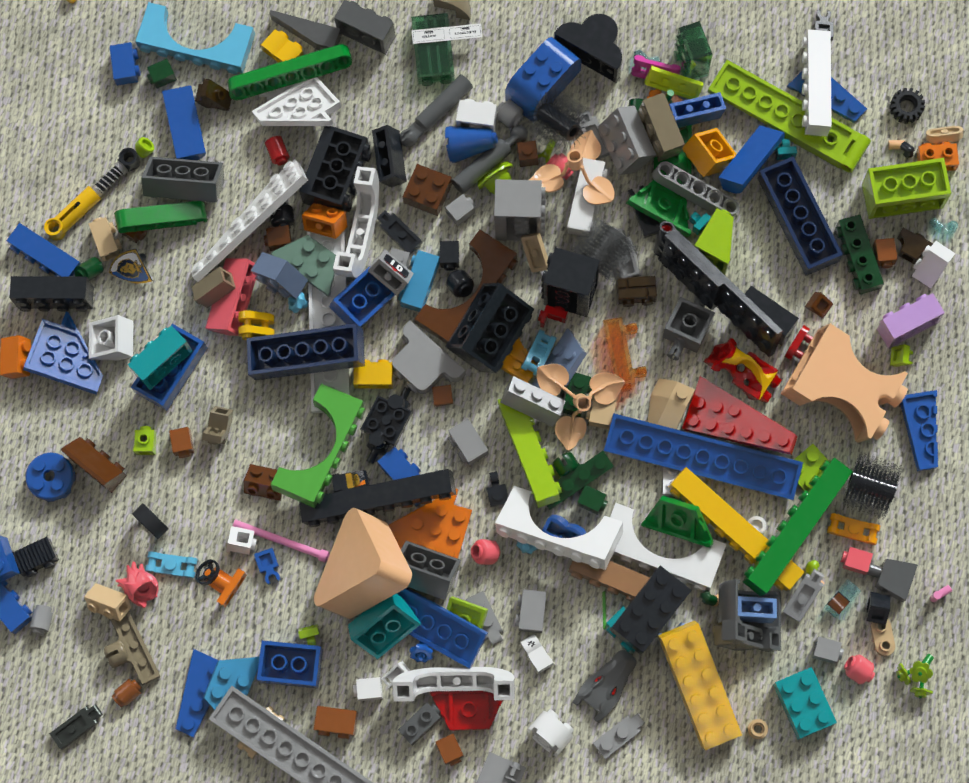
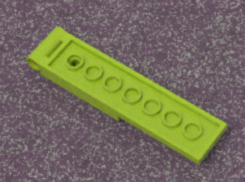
(785, 114)

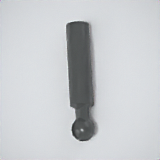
(436, 110)
(488, 160)

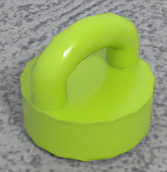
(144, 147)

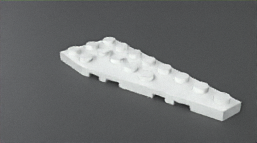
(268, 201)

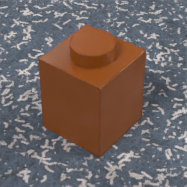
(885, 252)
(181, 442)
(450, 750)

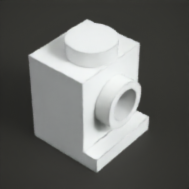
(240, 535)

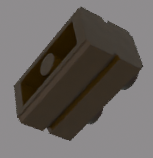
(636, 290)

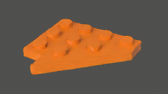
(434, 526)

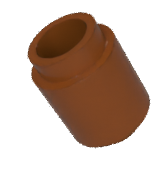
(127, 692)

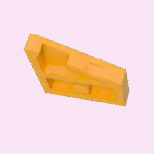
(514, 361)

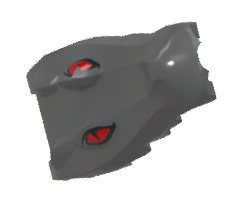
(606, 685)

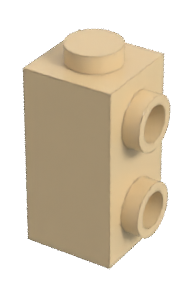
(104, 238)
(107, 602)

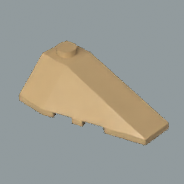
(669, 403)

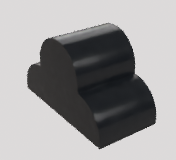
(594, 44)

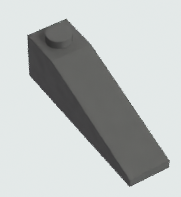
(314, 33)

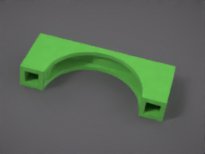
(309, 484)

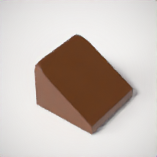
(819, 304)

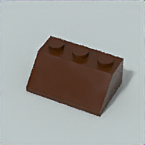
(95, 463)

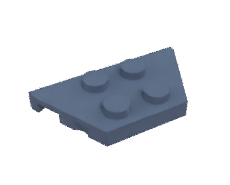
(566, 353)

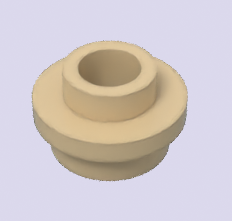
(762, 724)

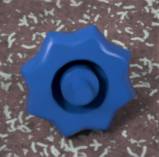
(421, 652)

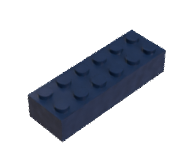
(799, 216)
(305, 352)

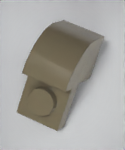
(218, 426)

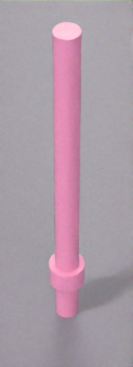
(322, 555)

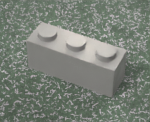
(532, 401)

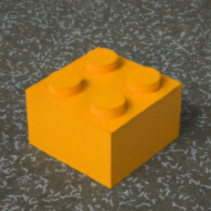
(709, 152)

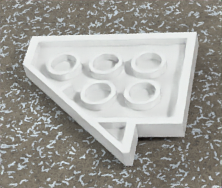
(301, 105)

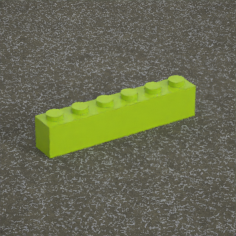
(531, 456)

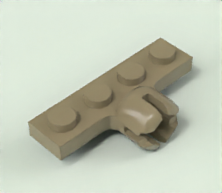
(131, 649)

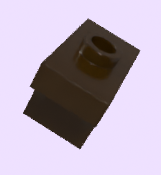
(213, 96)
(912, 245)

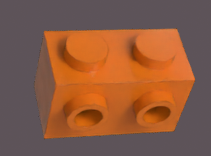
(943, 150)
(324, 220)
(13, 356)

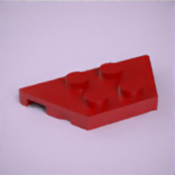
(467, 709)

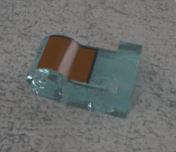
(842, 598)

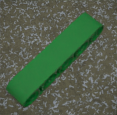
(160, 216)

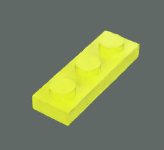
(679, 84)

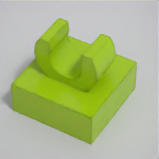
(900, 355)
(309, 633)

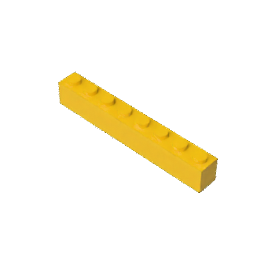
(728, 523)

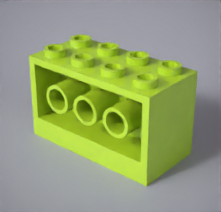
(906, 188)

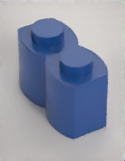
(560, 527)

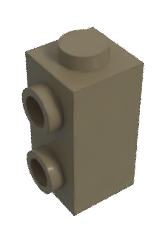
(213, 287)

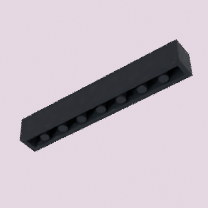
(381, 496)

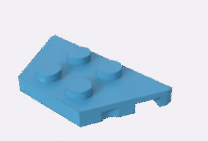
(230, 673)

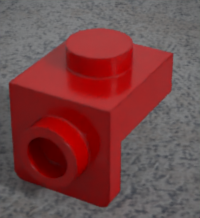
(556, 313)

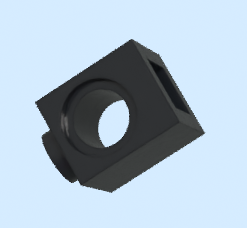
(449, 255)
(878, 608)

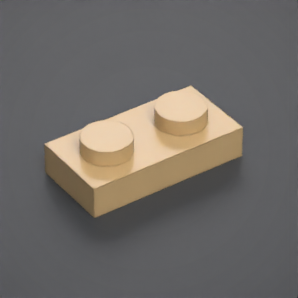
(535, 252)

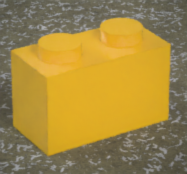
(374, 375)

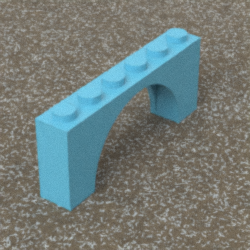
(228, 54)

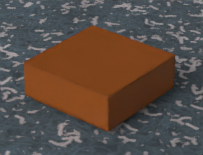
(442, 395)

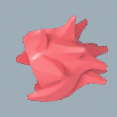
(139, 585)

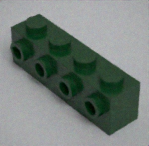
(859, 254)

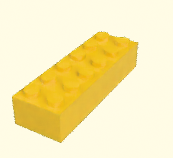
(699, 685)

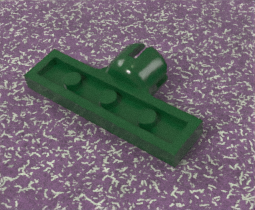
(576, 475)

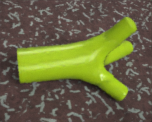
(547, 152)

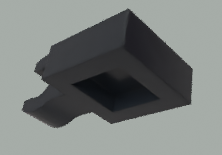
(497, 493)

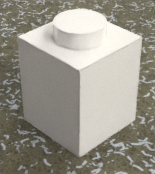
(368, 689)

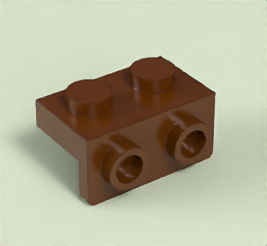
(258, 482)

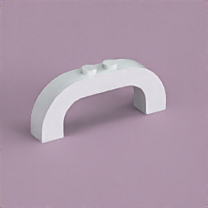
(354, 259)
(489, 679)

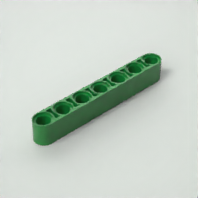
(289, 72)

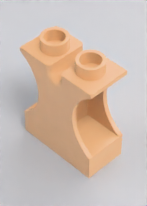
(835, 376)

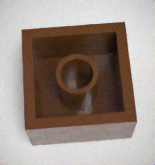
(427, 190)

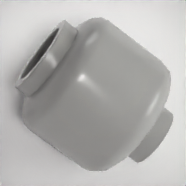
(509, 113)

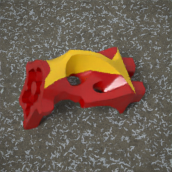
(756, 371)

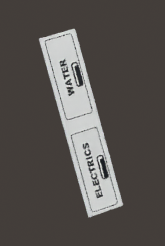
(446, 33)

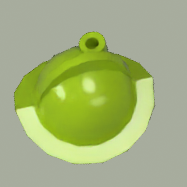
(498, 172)

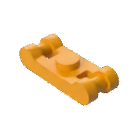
(853, 529)

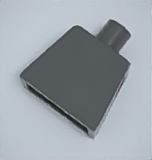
(894, 577)

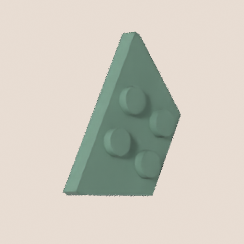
(311, 260)

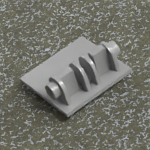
(500, 770)

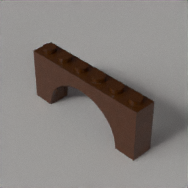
(495, 262)

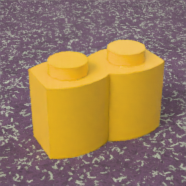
(281, 48)

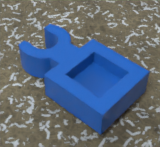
(267, 563)

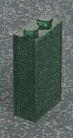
(433, 59)

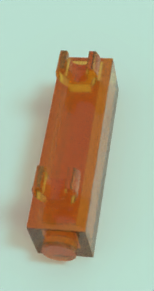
(618, 351)

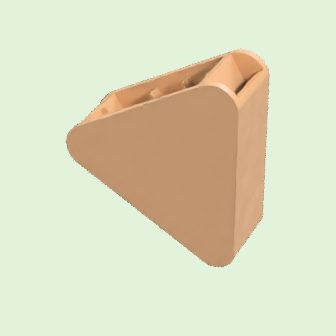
(362, 567)

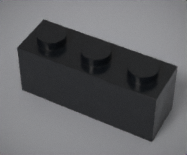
(389, 156)

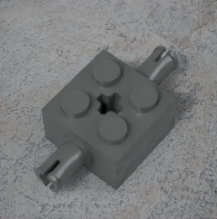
(678, 328)

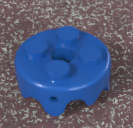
(55, 489)

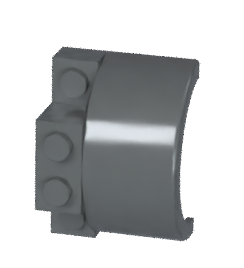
(740, 635)

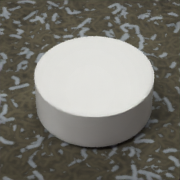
(759, 523)

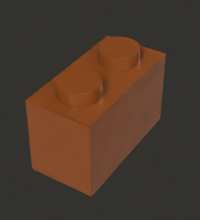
(335, 721)

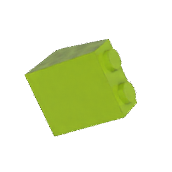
(716, 239)

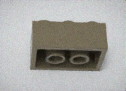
(661, 127)

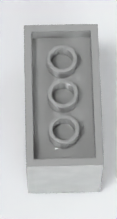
(519, 208)

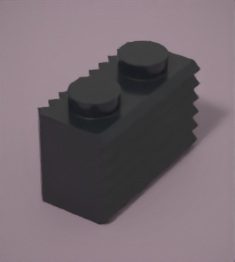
(35, 557)

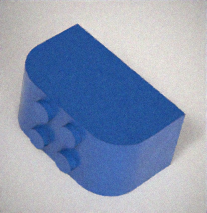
(544, 70)

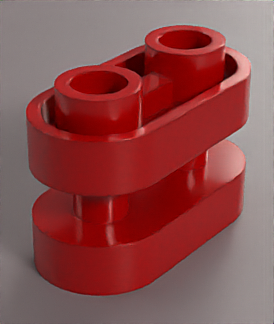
(793, 349)

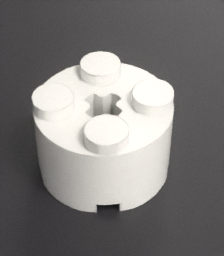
(551, 732)

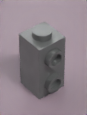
(420, 723)

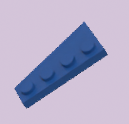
(841, 100)
(920, 421)
(193, 705)

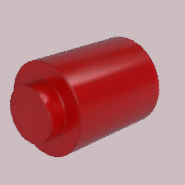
(277, 150)

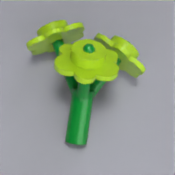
(920, 673)

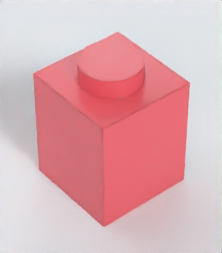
(856, 560)

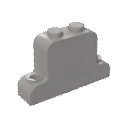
(424, 362)

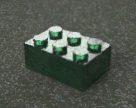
(693, 51)

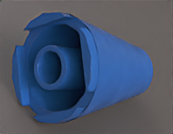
(468, 142)

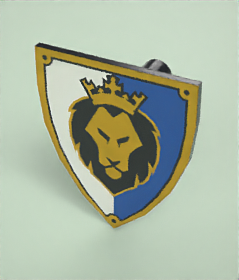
(130, 267)

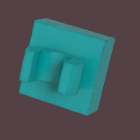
(786, 151)
(699, 222)

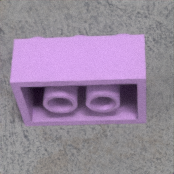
(910, 320)

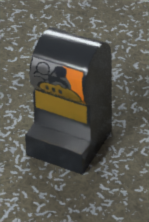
(350, 480)

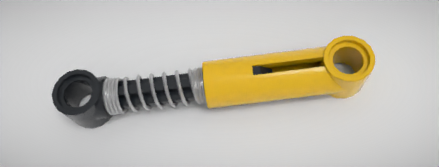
(90, 196)

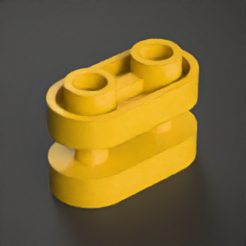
(258, 318)

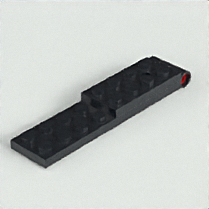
(714, 288)

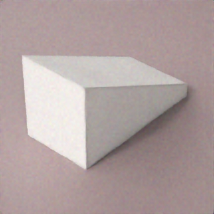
(398, 669)

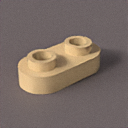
(944, 134)
(881, 636)

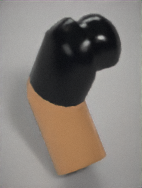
(902, 145)

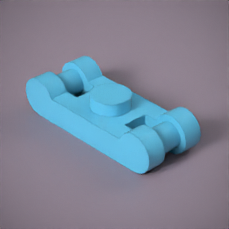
(539, 351)
(171, 564)

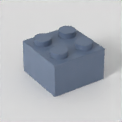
(278, 276)

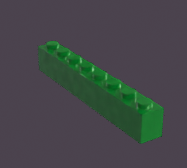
(797, 526)

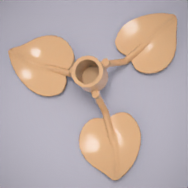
(598, 191)
(605, 390)

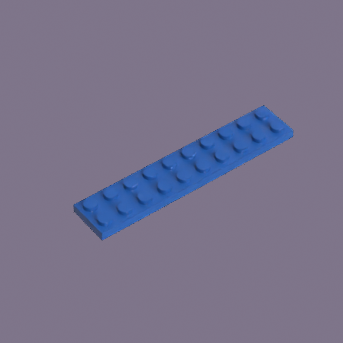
(703, 456)

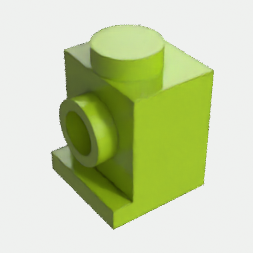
(147, 447)

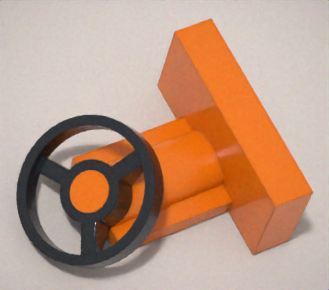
(220, 580)

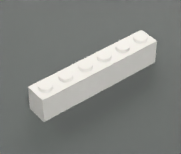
(817, 83)

